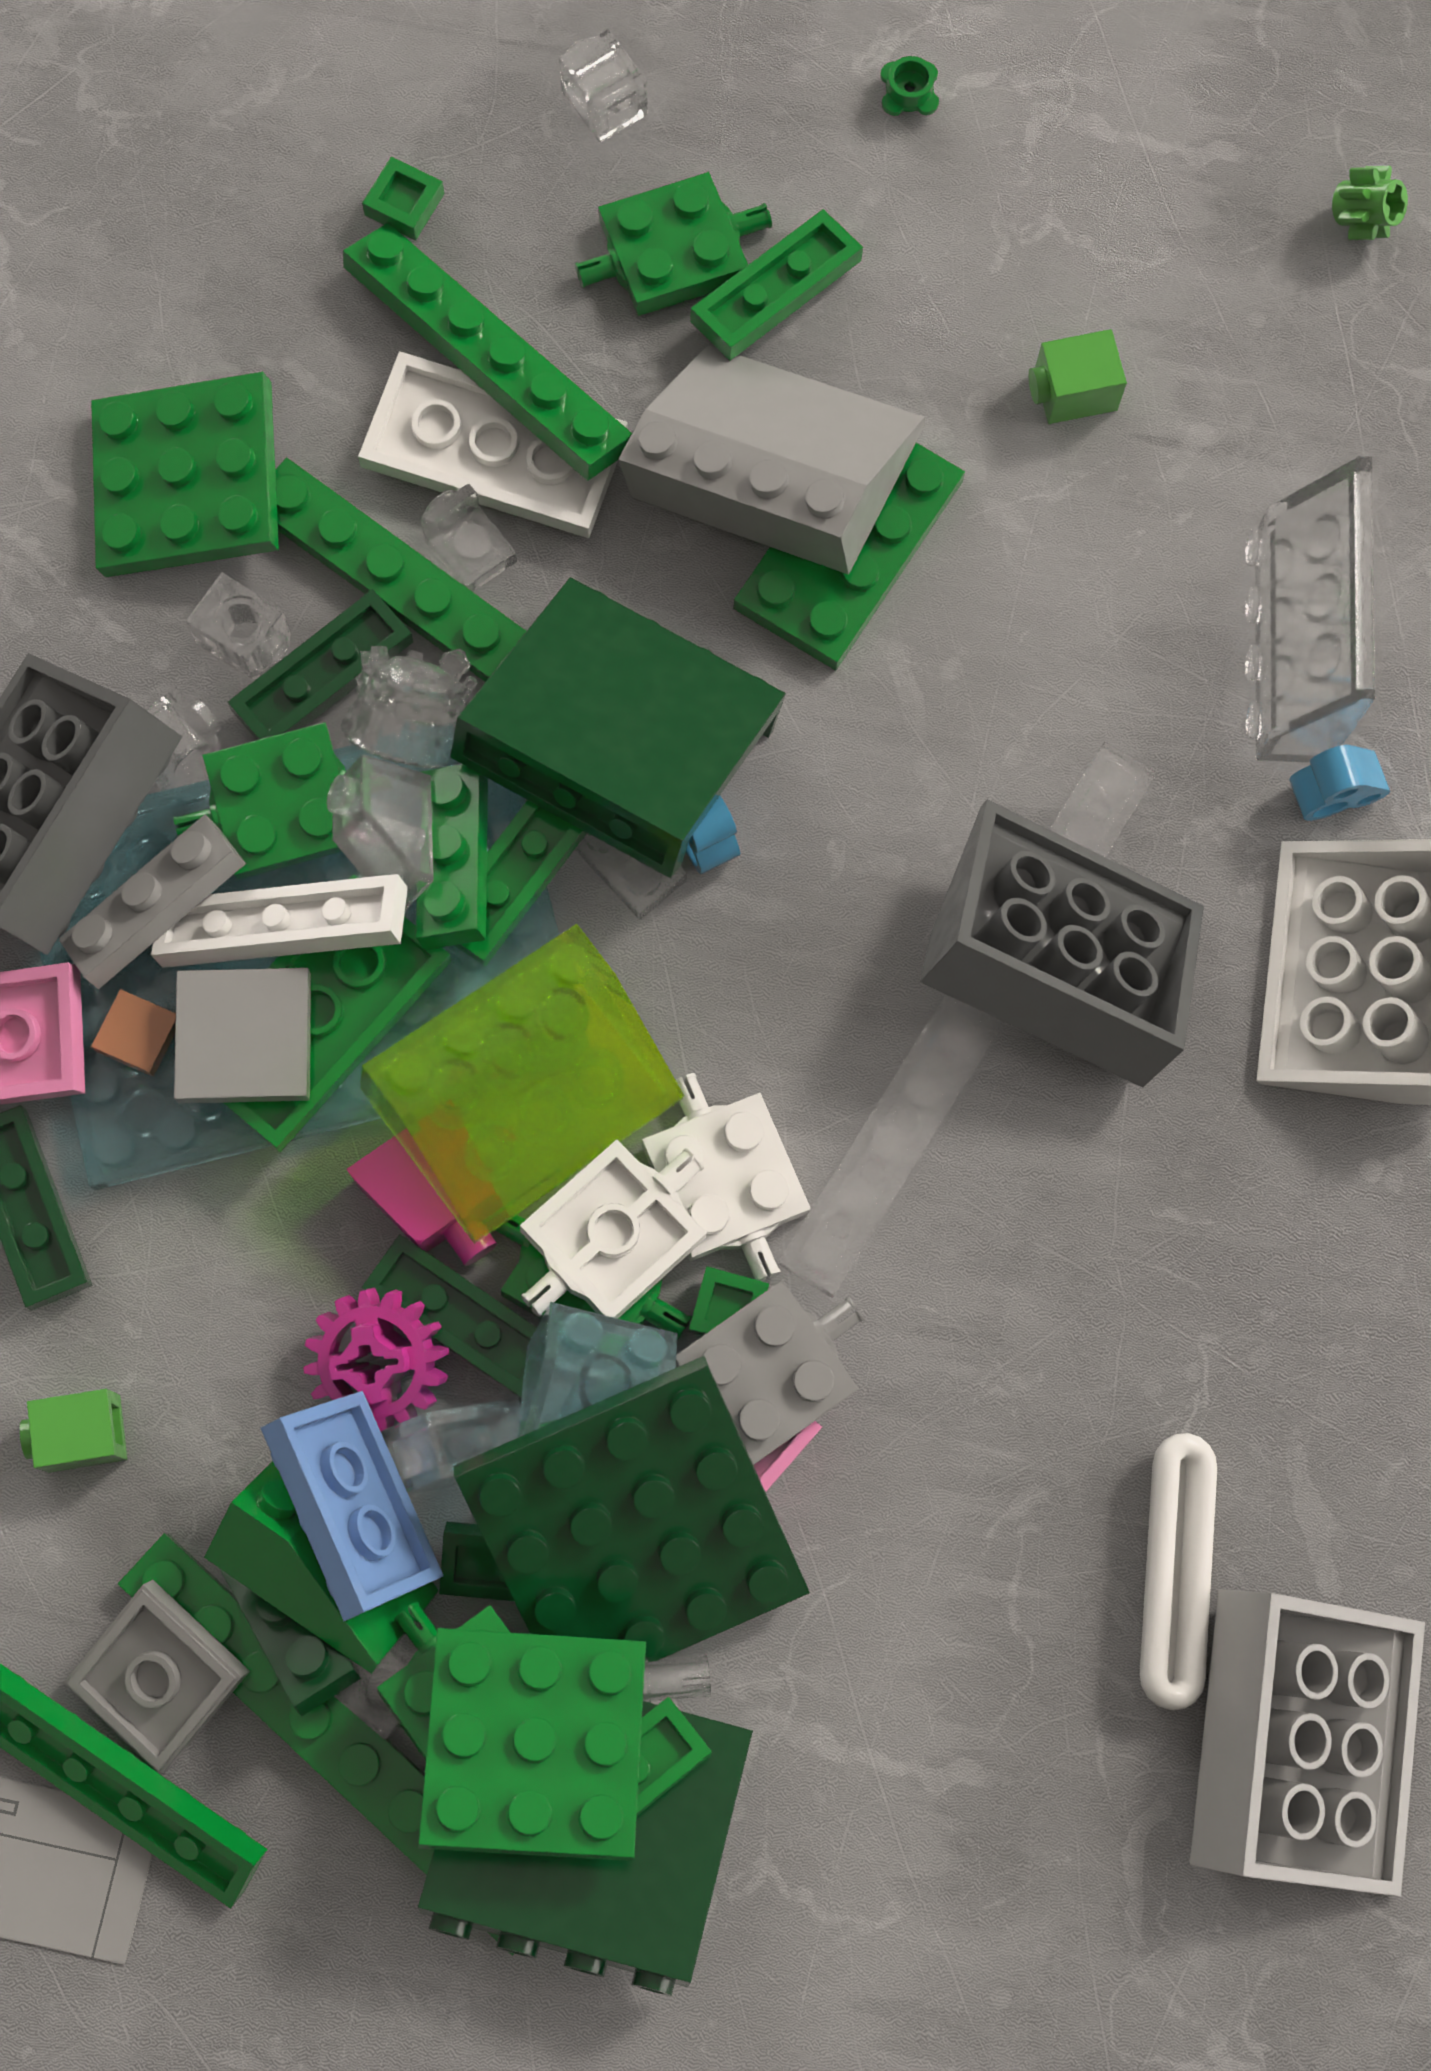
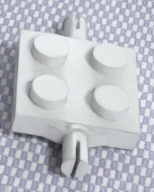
(745, 1176)
(613, 1231)

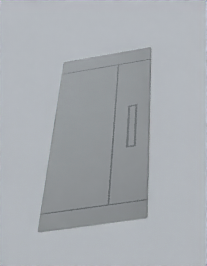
(66, 1875)

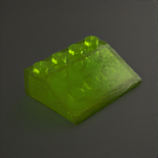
(521, 1083)

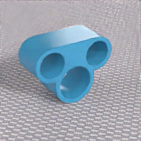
(1338, 781)
(714, 839)

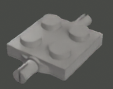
(776, 1366)

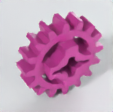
(377, 1335)

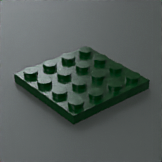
(635, 1519)

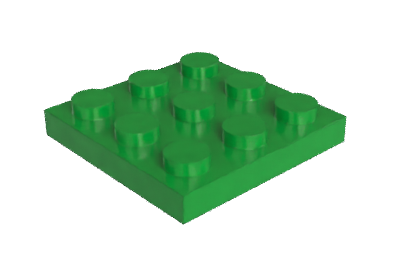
(184, 475)
(533, 1745)

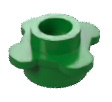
(910, 72)

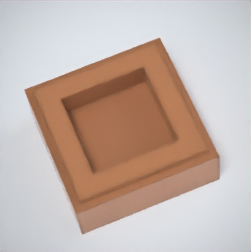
(136, 1033)

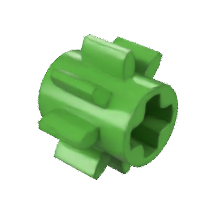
(1369, 202)

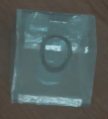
(585, 1359)

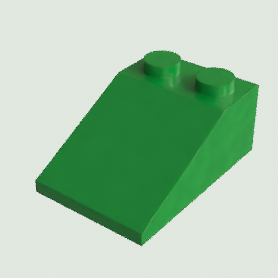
(272, 1556)

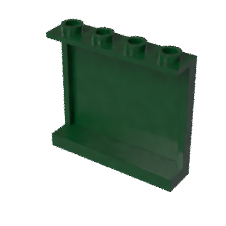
(615, 725)
(604, 1911)

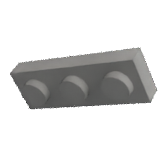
(151, 901)

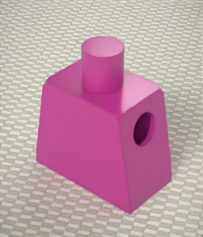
(411, 1203)

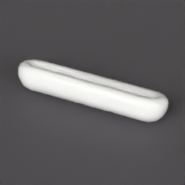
(1178, 1572)

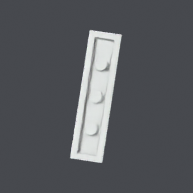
(287, 921)

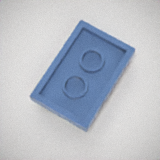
(351, 1503)

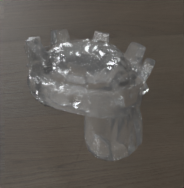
(408, 706)

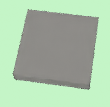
(242, 1035)
(156, 1677)

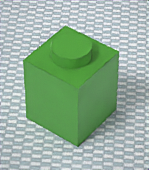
(1078, 376)
(74, 1431)

